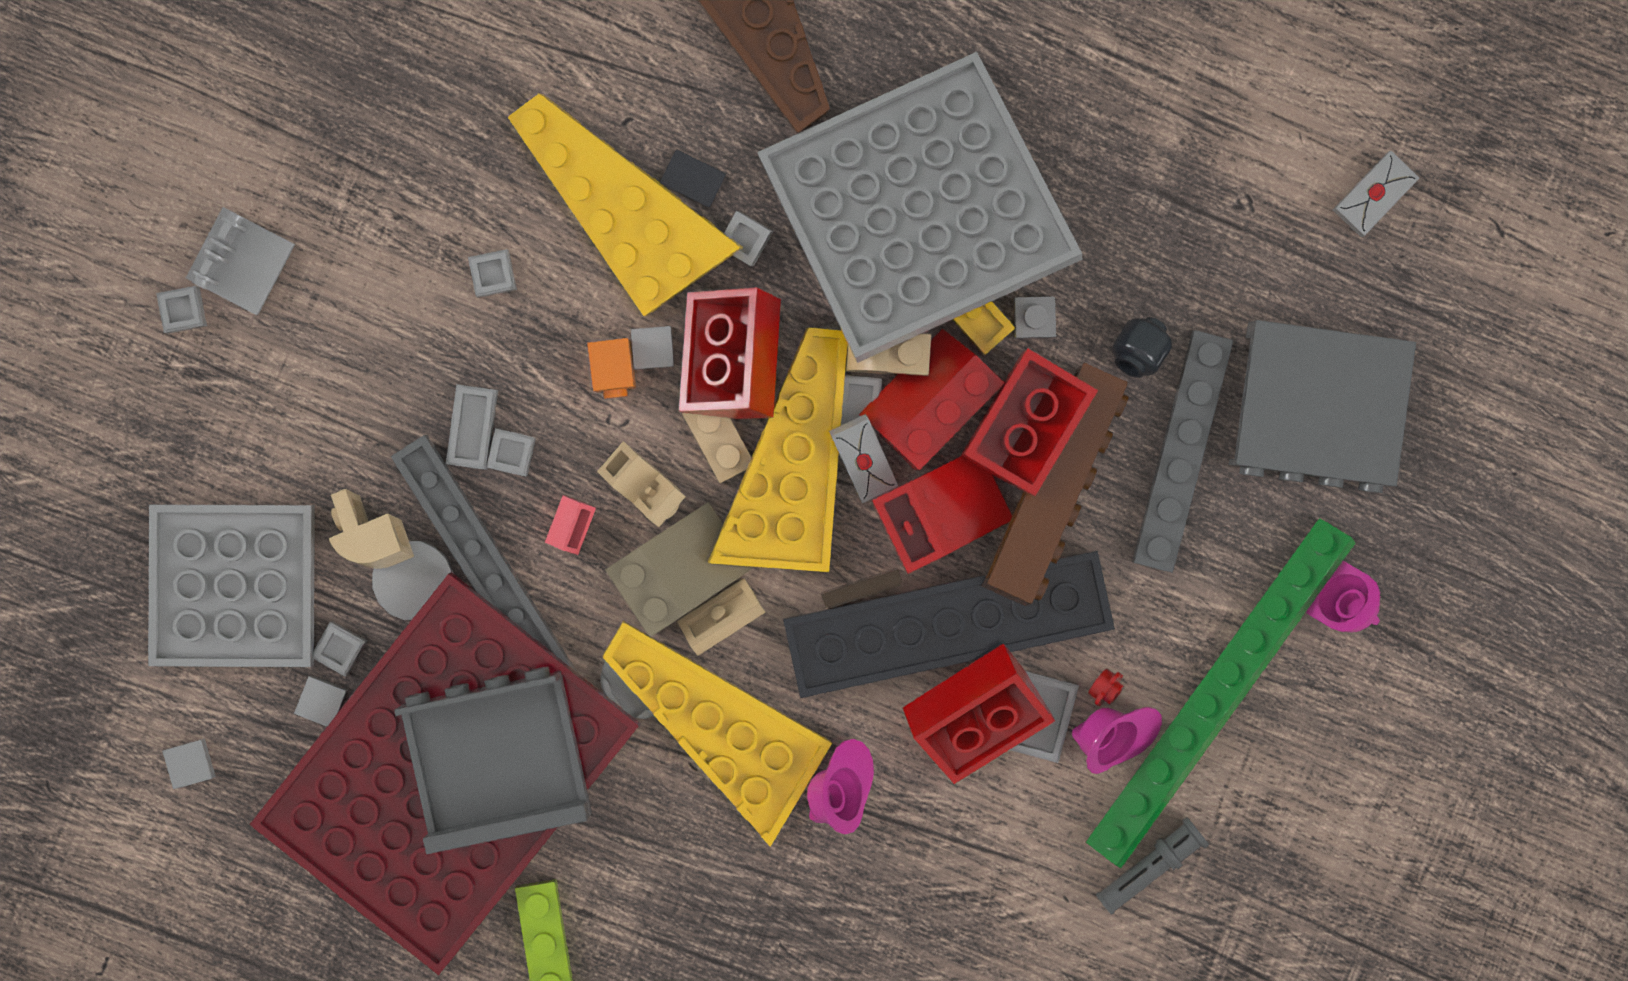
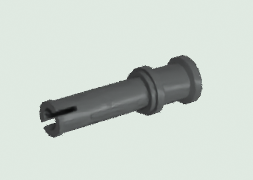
(1173, 851)

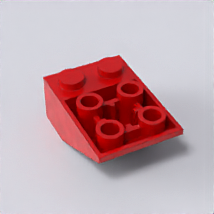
(941, 512)

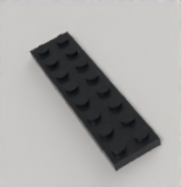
(942, 627)

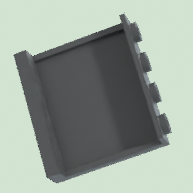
(1324, 405)
(495, 760)

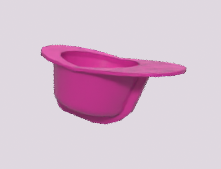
(1347, 601)
(1114, 737)
(841, 790)

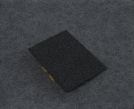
(692, 178)

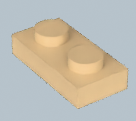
(720, 444)
(720, 616)

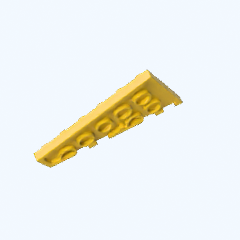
(633, 220)
(789, 488)
(736, 739)

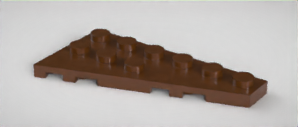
(776, 52)

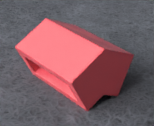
(570, 525)

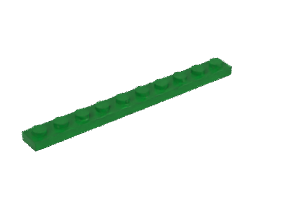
(1220, 692)

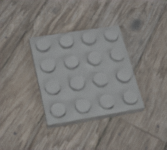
(231, 585)

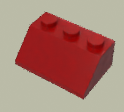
(730, 353)
(924, 412)
(1029, 422)
(977, 714)

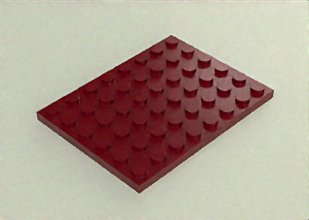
(354, 796)

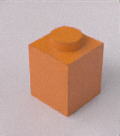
(612, 367)

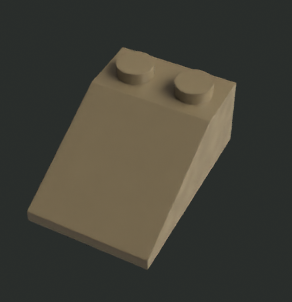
(672, 571)

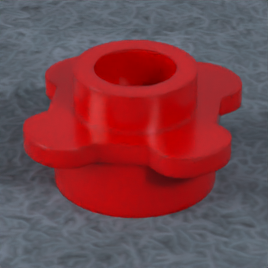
(1106, 687)

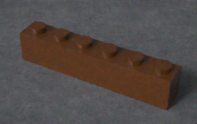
(1039, 521)

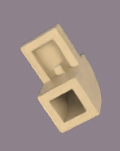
(904, 358)
(641, 484)
(365, 542)

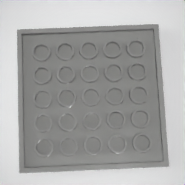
(919, 206)

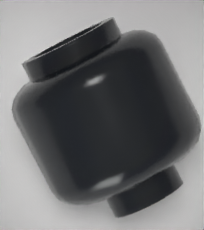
(1141, 347)

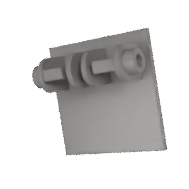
(240, 261)

